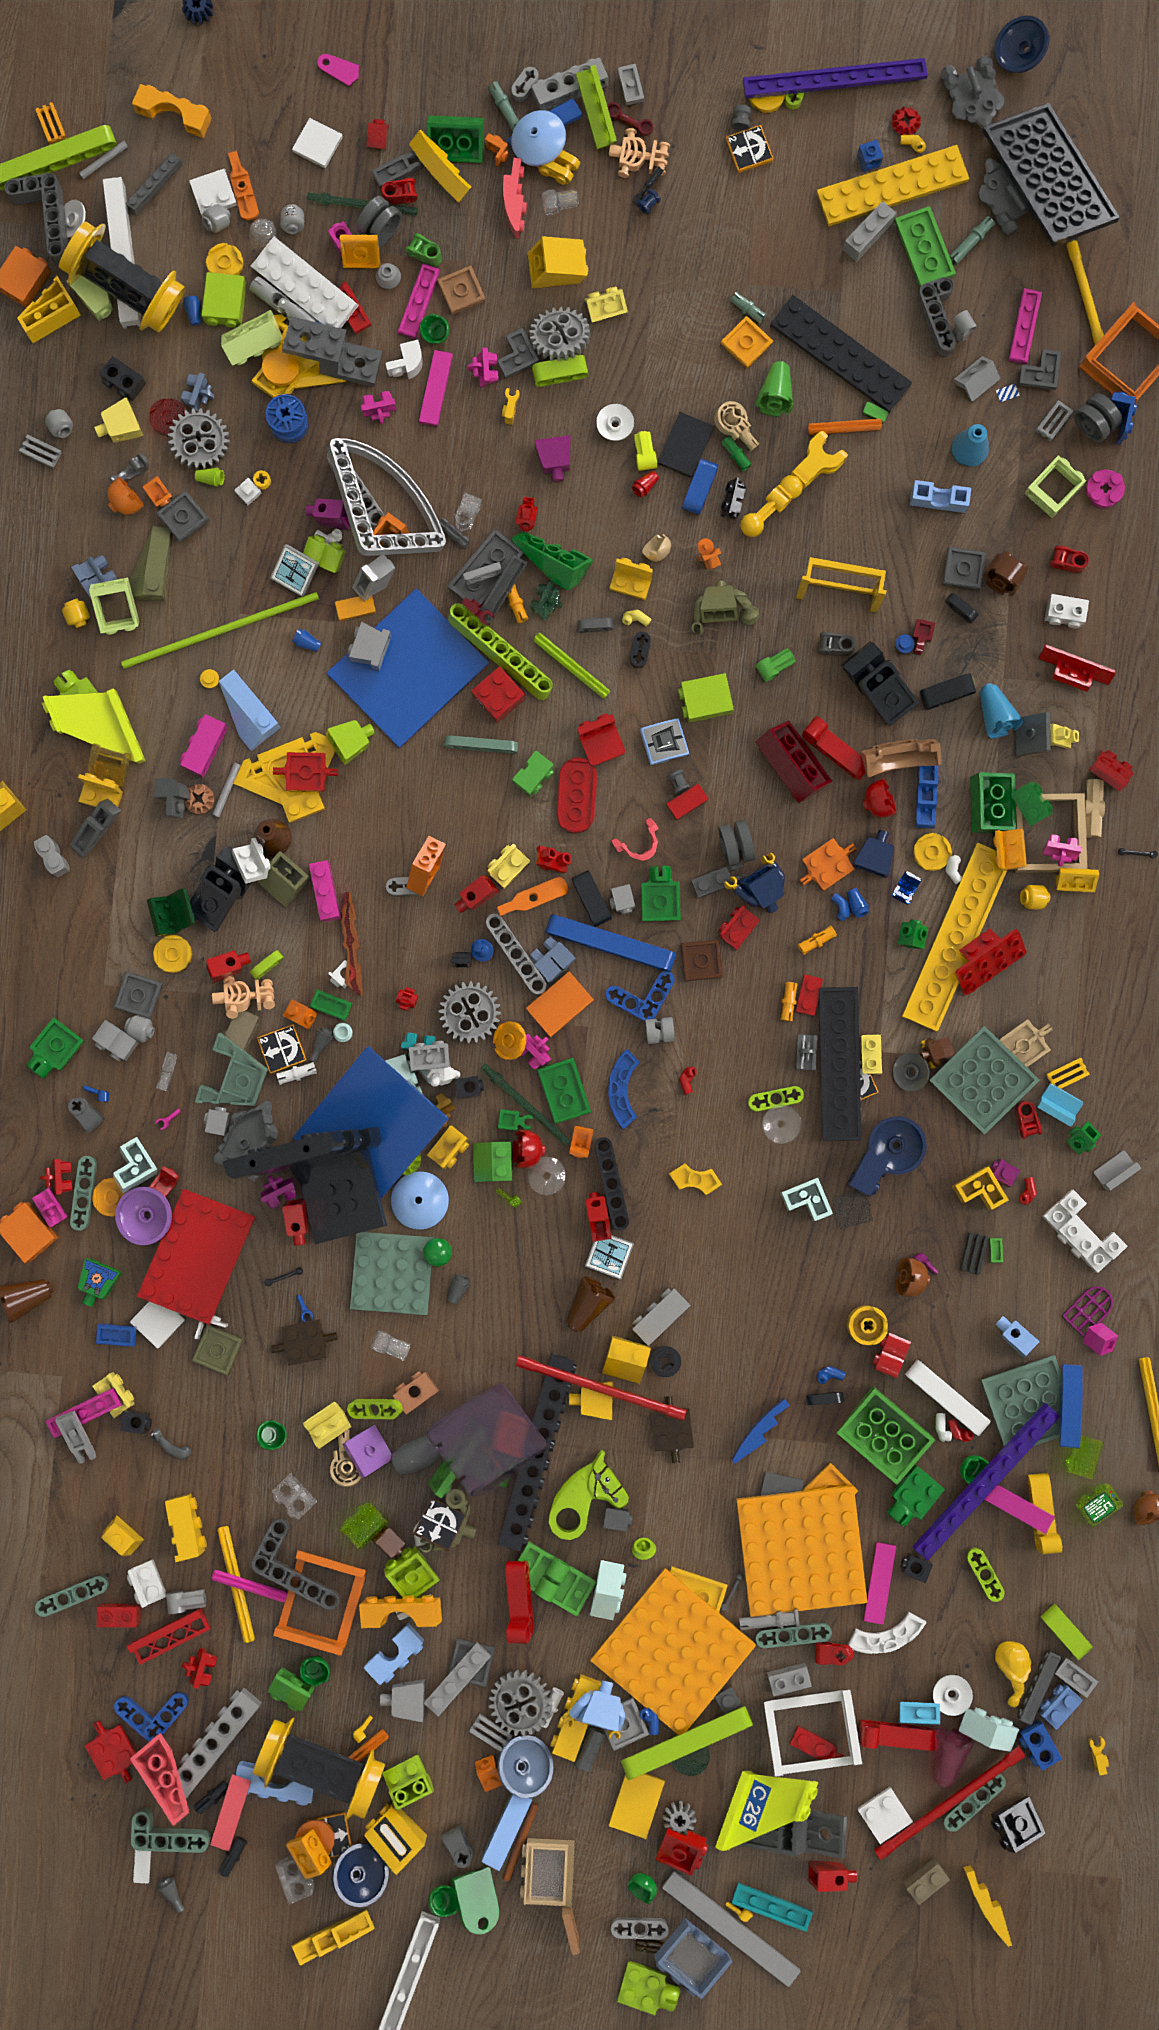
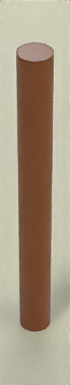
(520, 1841)

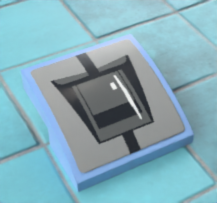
(664, 741)

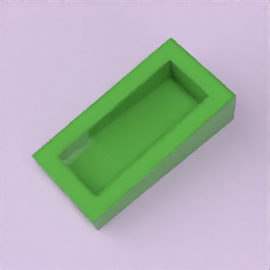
(875, 412)
(996, 1250)

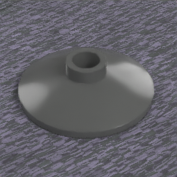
(903, 1072)

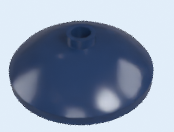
(1015, 37)
(911, 1144)
(370, 1878)

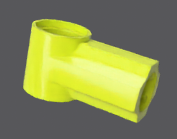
(645, 455)

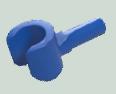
(102, 1095)
(304, 1309)

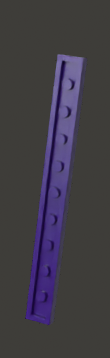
(834, 78)
(986, 1481)

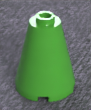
(776, 391)

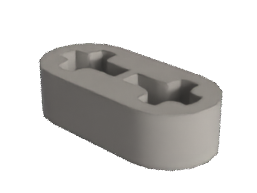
(522, 81)
(399, 891)

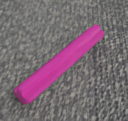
(249, 1586)

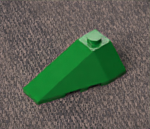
(557, 564)

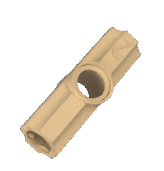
(1094, 807)

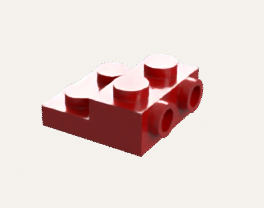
(682, 1851)

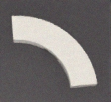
(887, 1640)

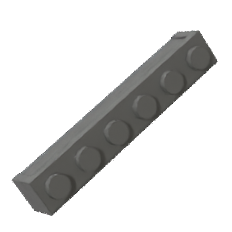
(154, 183)
(503, 586)
(1039, 1687)

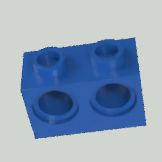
(1043, 1743)

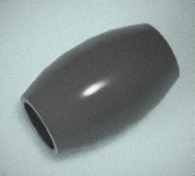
(415, 1456)

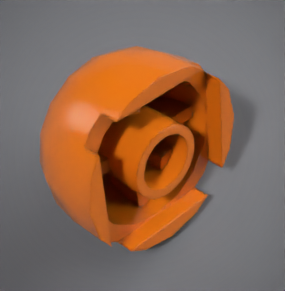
(123, 498)

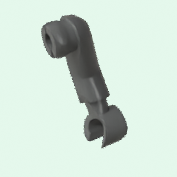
(171, 1450)

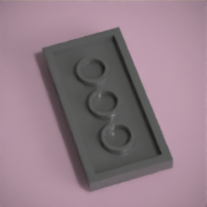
(493, 550)

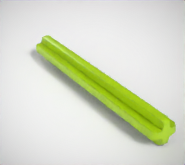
(571, 665)

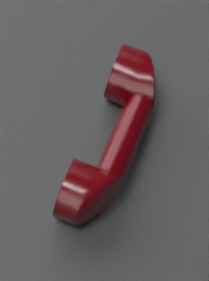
(645, 126)

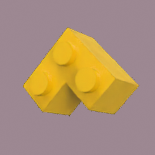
(982, 1184)

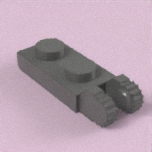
(396, 169)
(715, 880)

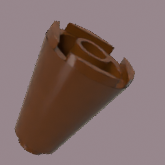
(273, 836)
(23, 1297)
(588, 1303)

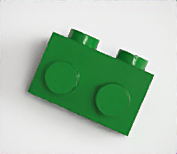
(1031, 803)

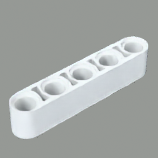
(947, 1397)

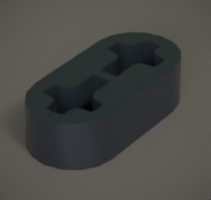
(961, 608)
(635, 649)
(825, 1398)

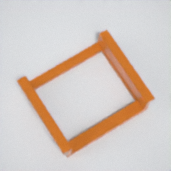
(1104, 376)
(314, 1640)

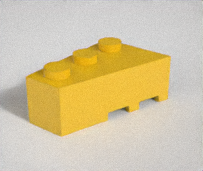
(49, 312)
(185, 1527)

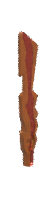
(353, 970)

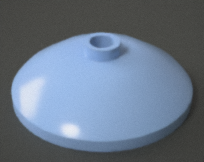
(545, 144)
(433, 1205)

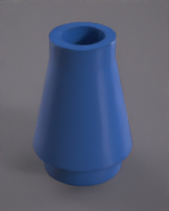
(193, 309)
(306, 640)
(857, 903)

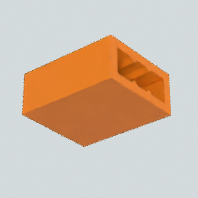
(23, 276)
(26, 1232)

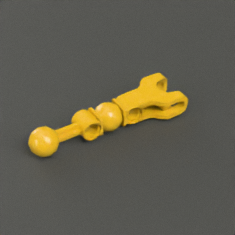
(791, 486)

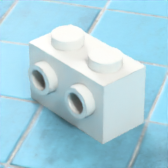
(1066, 611)

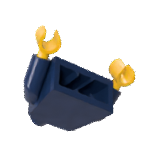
(762, 886)

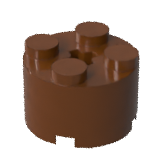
(1005, 573)

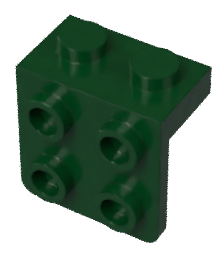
(171, 913)

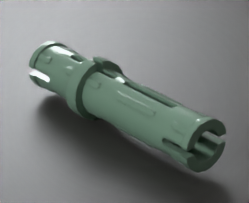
(502, 102)
(976, 235)

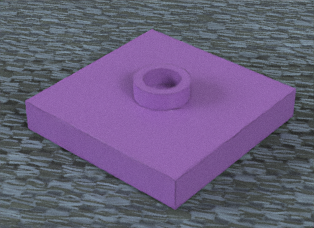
(368, 1451)

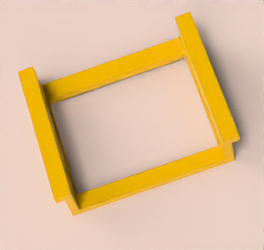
(877, 593)

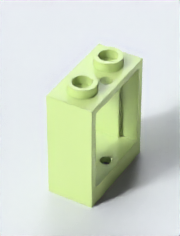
(1042, 499)
(108, 588)

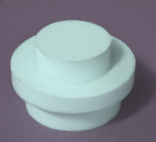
(342, 1032)

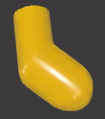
(914, 141)

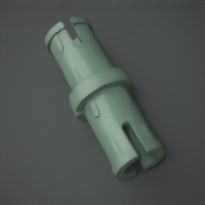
(748, 307)

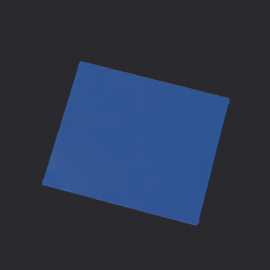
(419, 673)
(379, 1097)

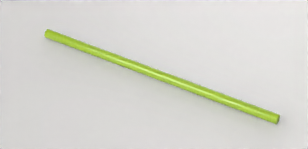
(220, 630)

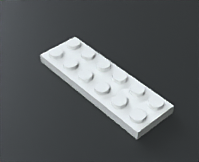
(304, 284)

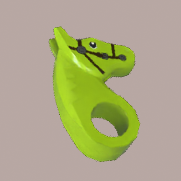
(587, 1483)

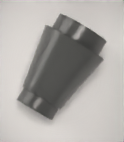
(457, 1288)

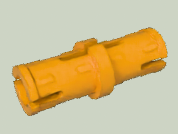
(516, 604)
(817, 940)
(789, 1001)

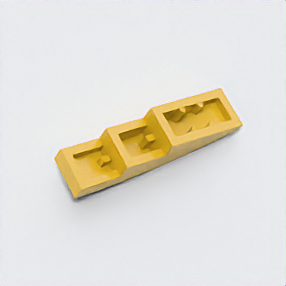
(441, 168)
(991, 1910)
(332, 1937)

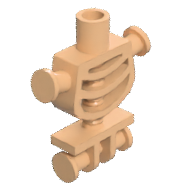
(656, 158)
(239, 1002)

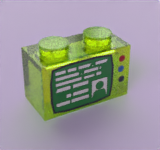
(1099, 1504)

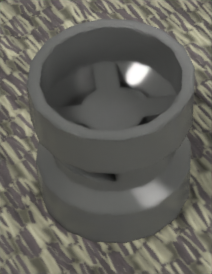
(741, 117)

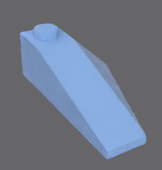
(248, 713)

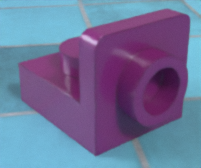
(1004, 1172)

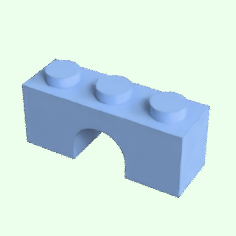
(952, 499)
(382, 1667)

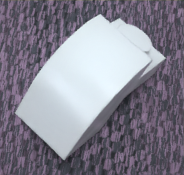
(411, 361)

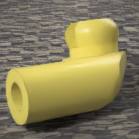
(635, 615)

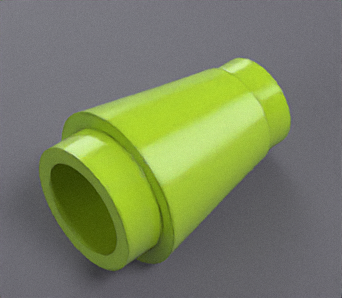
(210, 476)

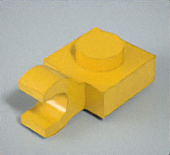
(509, 409)
(1100, 1760)

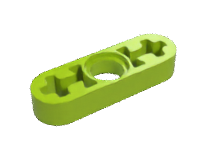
(763, 1106)
(367, 1413)
(982, 1558)

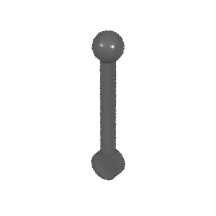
(725, 1606)

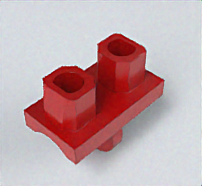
(527, 514)
(551, 859)
(58, 1167)
(198, 1676)

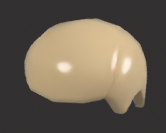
(657, 548)

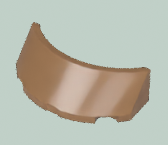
(901, 755)

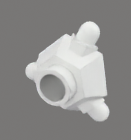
(440, 1076)

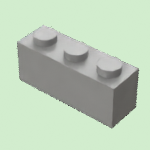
(869, 231)
(660, 1316)

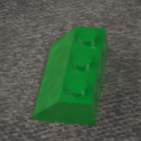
(458, 137)
(992, 802)

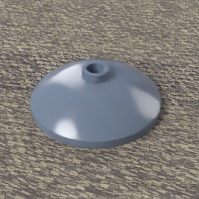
(535, 1762)

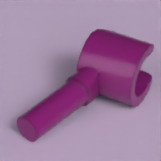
(923, 1258)

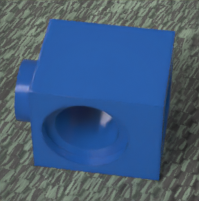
(870, 155)

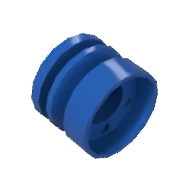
(291, 427)

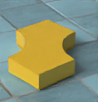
(686, 1177)

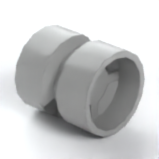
(659, 1030)

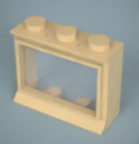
(548, 1872)

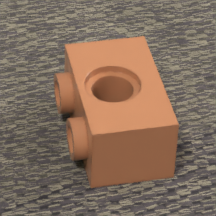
(426, 1387)

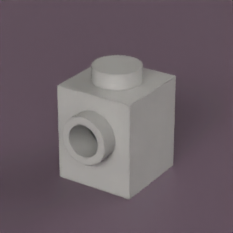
(622, 899)
(217, 1121)

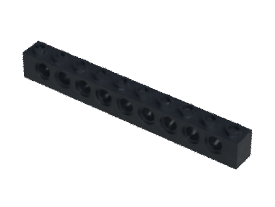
(508, 1537)

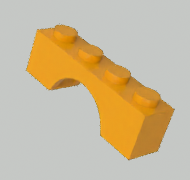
(151, 102)
(423, 1610)

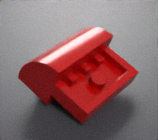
(1112, 770)

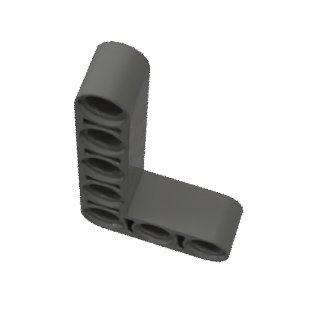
(48, 195)
(289, 1572)

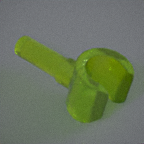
(514, 1201)

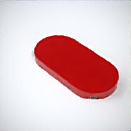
(576, 795)

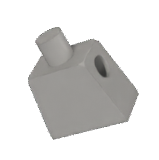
(406, 1700)

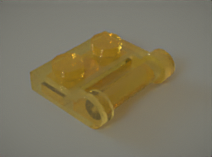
(107, 769)

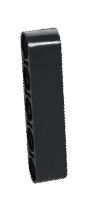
(611, 1193)

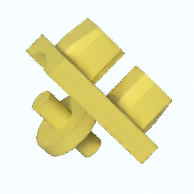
(1063, 736)

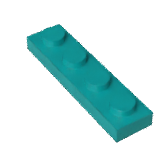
(772, 1906)

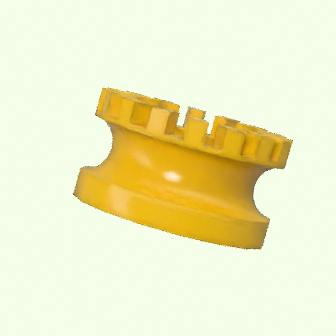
(257, 475)

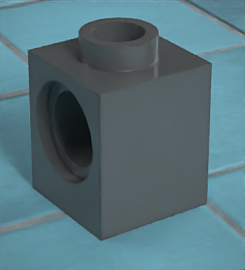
(617, 1519)

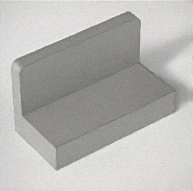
(978, 377)
(1116, 1170)

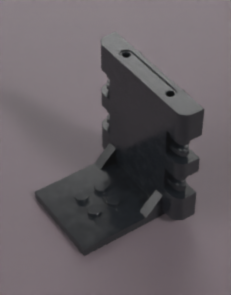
(333, 1176)

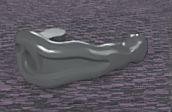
(137, 467)

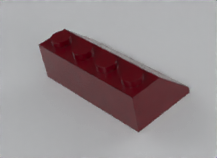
(793, 761)

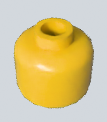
(76, 613)
(1035, 897)

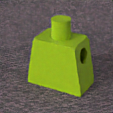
(349, 739)

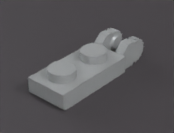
(75, 1436)

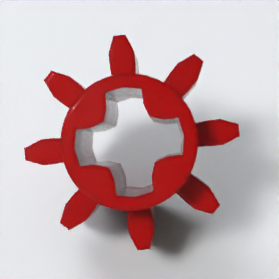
(406, 998)

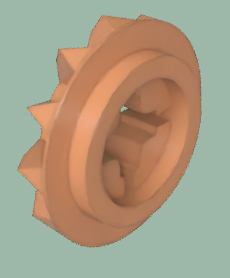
(208, 799)

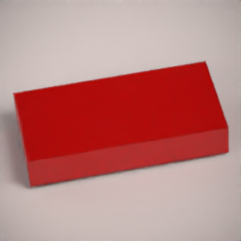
(687, 801)

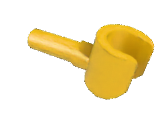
(358, 1733)
(744, 1915)

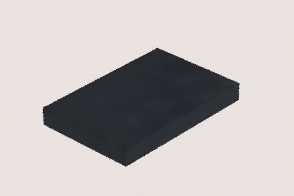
(685, 444)

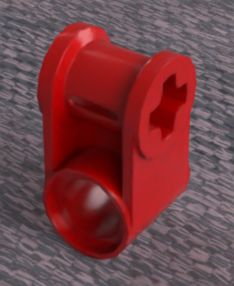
(400, 191)
(1067, 559)
(1027, 1121)
(829, 1653)

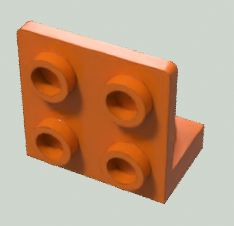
(389, 525)

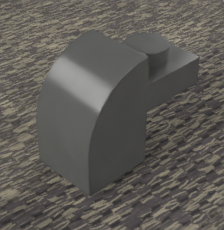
(174, 794)

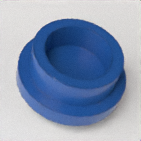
(904, 644)

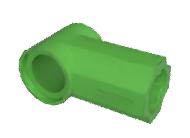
(770, 667)

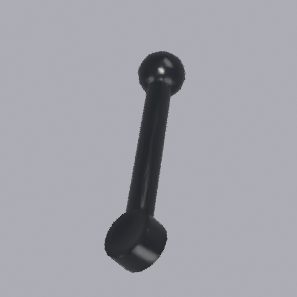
(1153, 854)
(268, 1282)

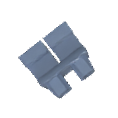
(90, 572)
(558, 953)

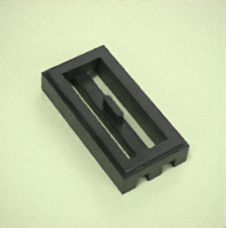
(982, 1253)

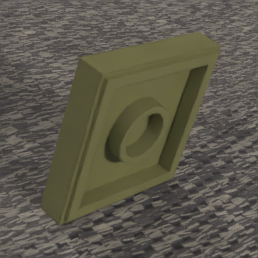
(217, 1349)

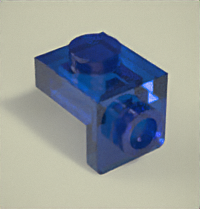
(906, 887)

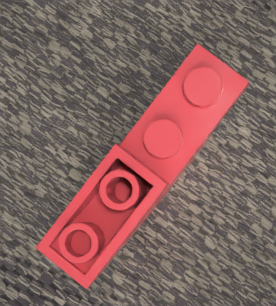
(513, 200)

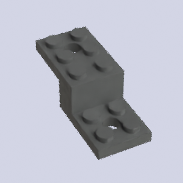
(332, 351)
(806, 1836)

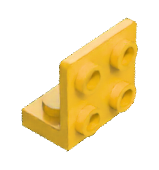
(631, 578)
(97, 790)
(448, 1147)

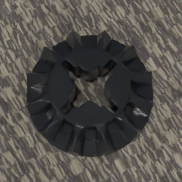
(674, 1358)

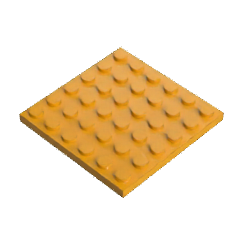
(801, 1550)
(673, 1652)

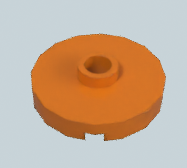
(322, 1830)

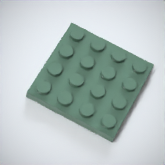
(984, 1080)
(390, 1274)
(1019, 1394)

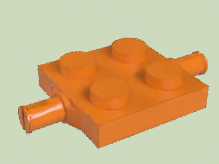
(828, 864)

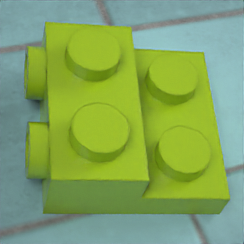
(410, 1573)

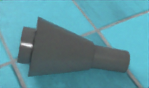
(322, 1039)
(168, 1889)

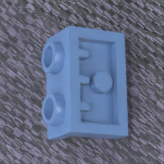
(1060, 1705)

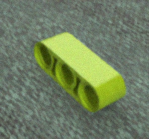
(560, 371)
(1066, 1632)

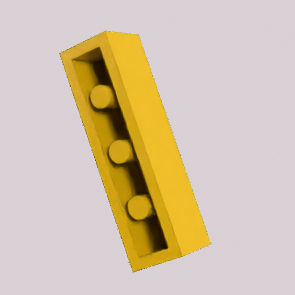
(569, 1739)

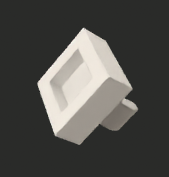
(247, 491)

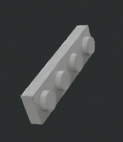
(457, 1679)

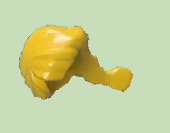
(1015, 1664)

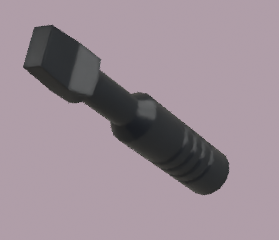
(649, 183)

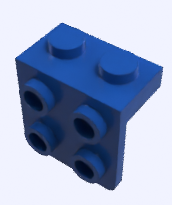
(1127, 409)

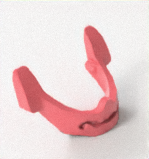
(652, 827)

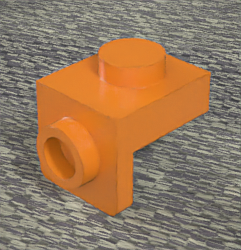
(498, 146)
(157, 492)
(300, 1014)
(581, 1142)
(488, 1773)

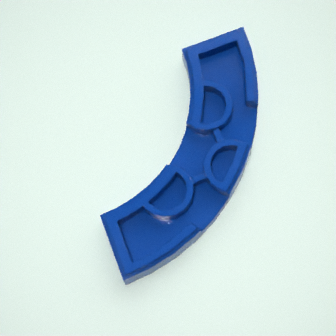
(618, 1089)

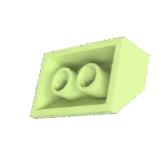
(251, 338)

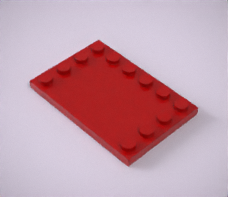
(196, 1257)

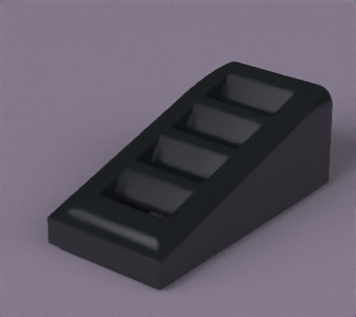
(461, 959)

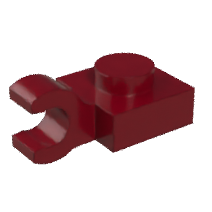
(475, 607)
(922, 633)

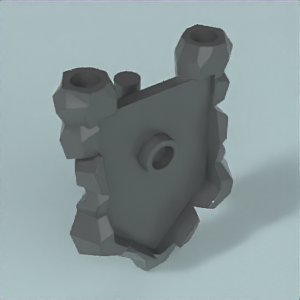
(974, 92)
(1002, 196)
(247, 1132)

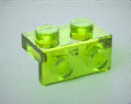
(1086, 1458)
(363, 1525)

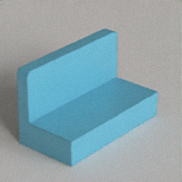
(1060, 1104)
(919, 1713)

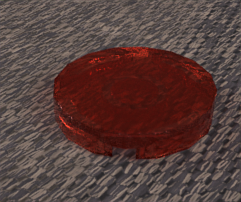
(163, 413)

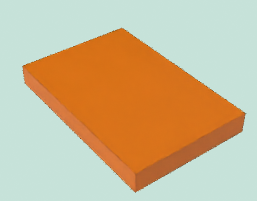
(559, 1004)

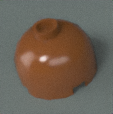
(912, 1277)
(1146, 1508)

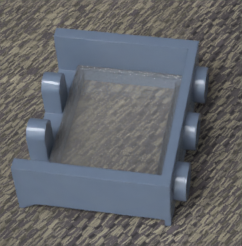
(692, 1959)

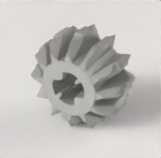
(673, 1813)

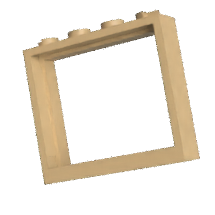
(1079, 833)

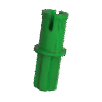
(736, 453)

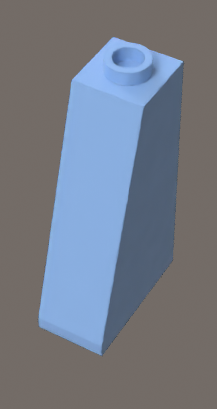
(505, 1831)

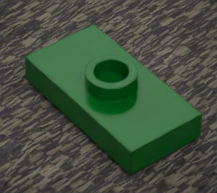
(331, 1005)

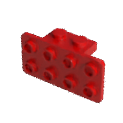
(988, 957)

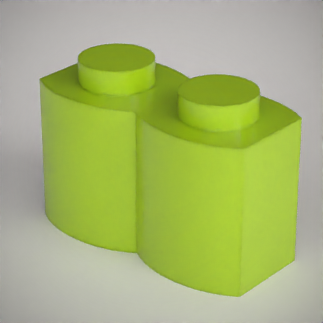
(327, 554)

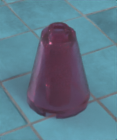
(950, 1754)

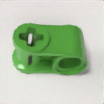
(421, 249)

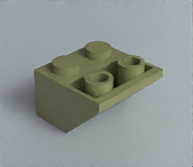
(284, 879)

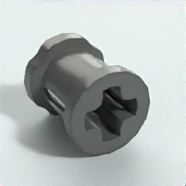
(678, 781)

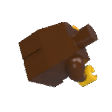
(936, 1051)

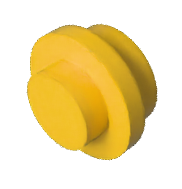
(209, 678)

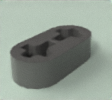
(595, 625)

